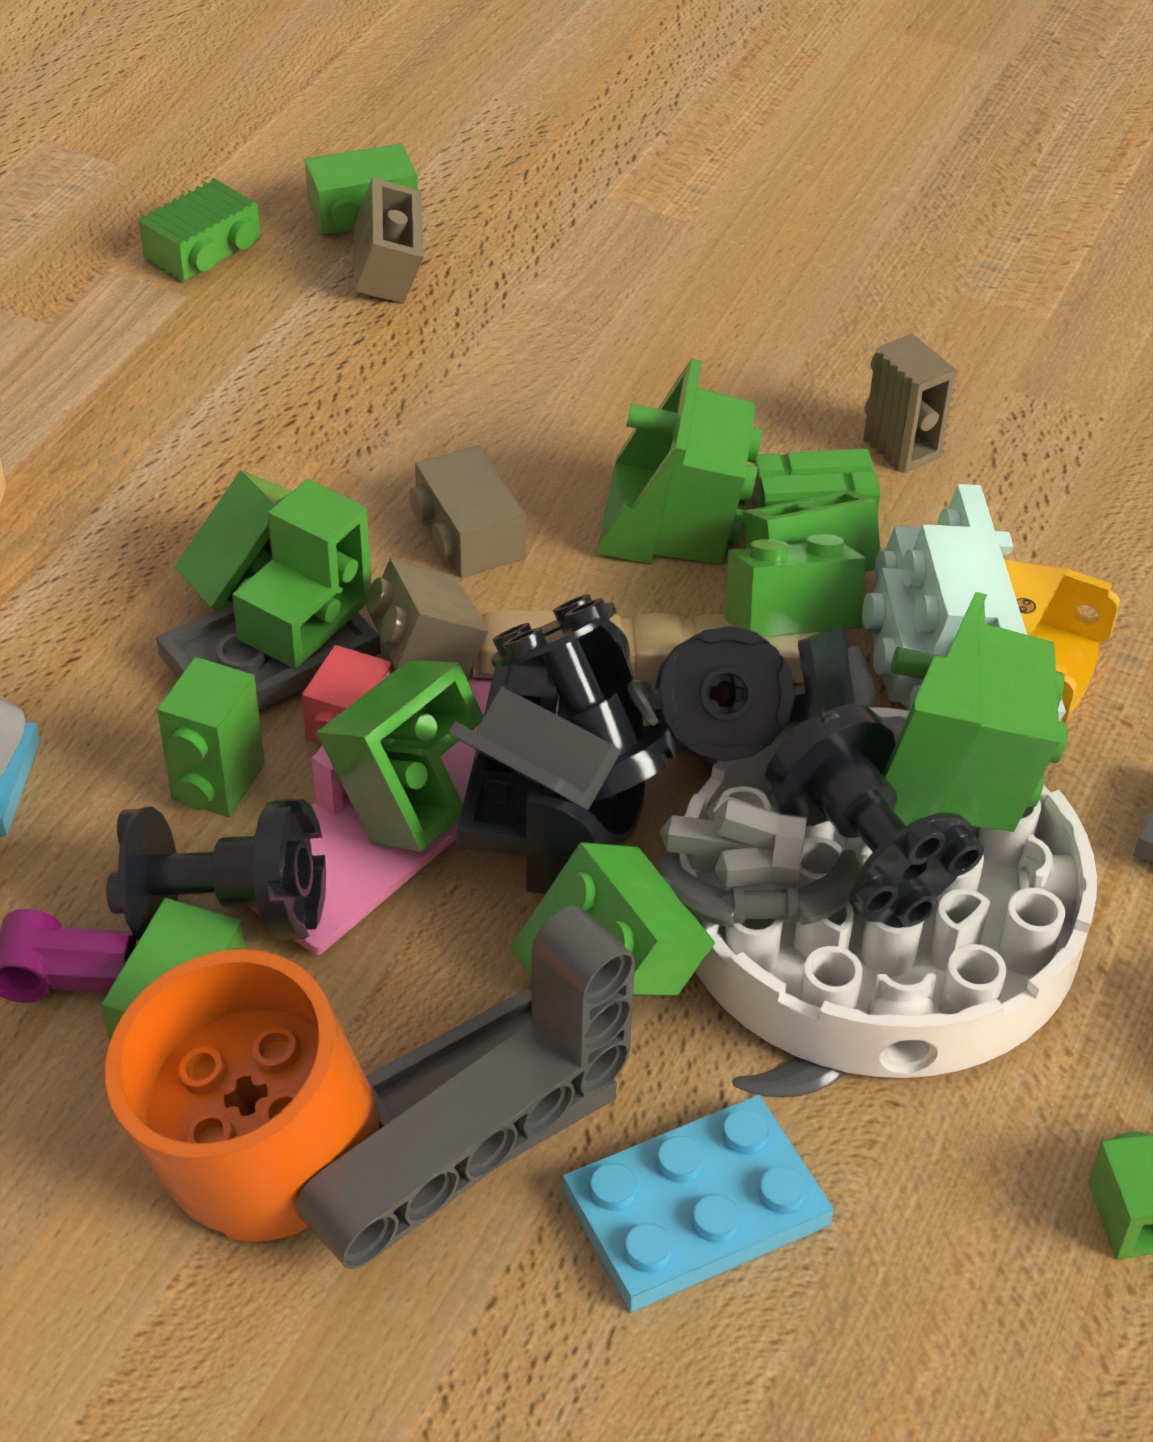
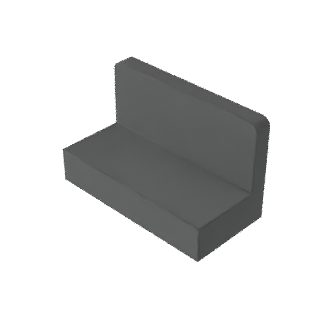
(541, 747)

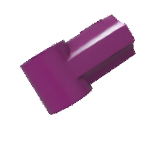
(45, 956)

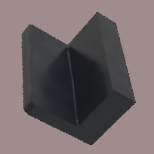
(824, 676)

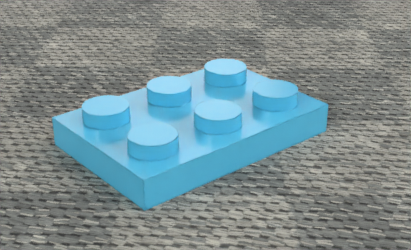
(696, 1202)

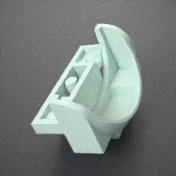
(929, 582)

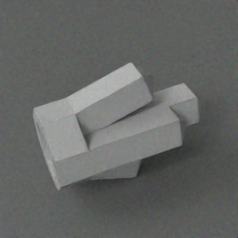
(740, 843)

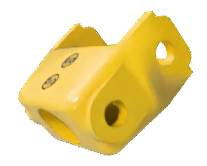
(1050, 611)

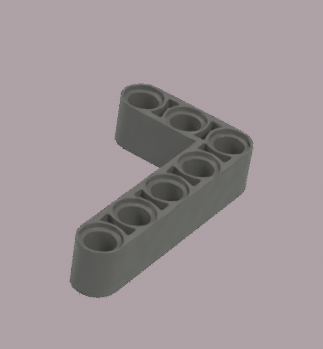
(490, 1107)

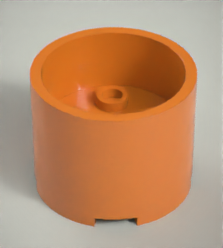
(238, 1089)

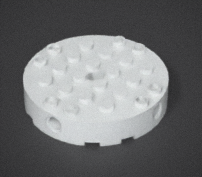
(898, 995)

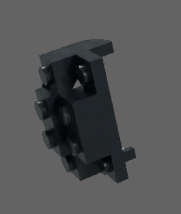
(523, 818)

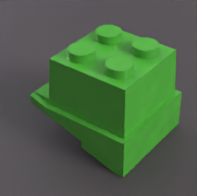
(682, 476)
(978, 725)

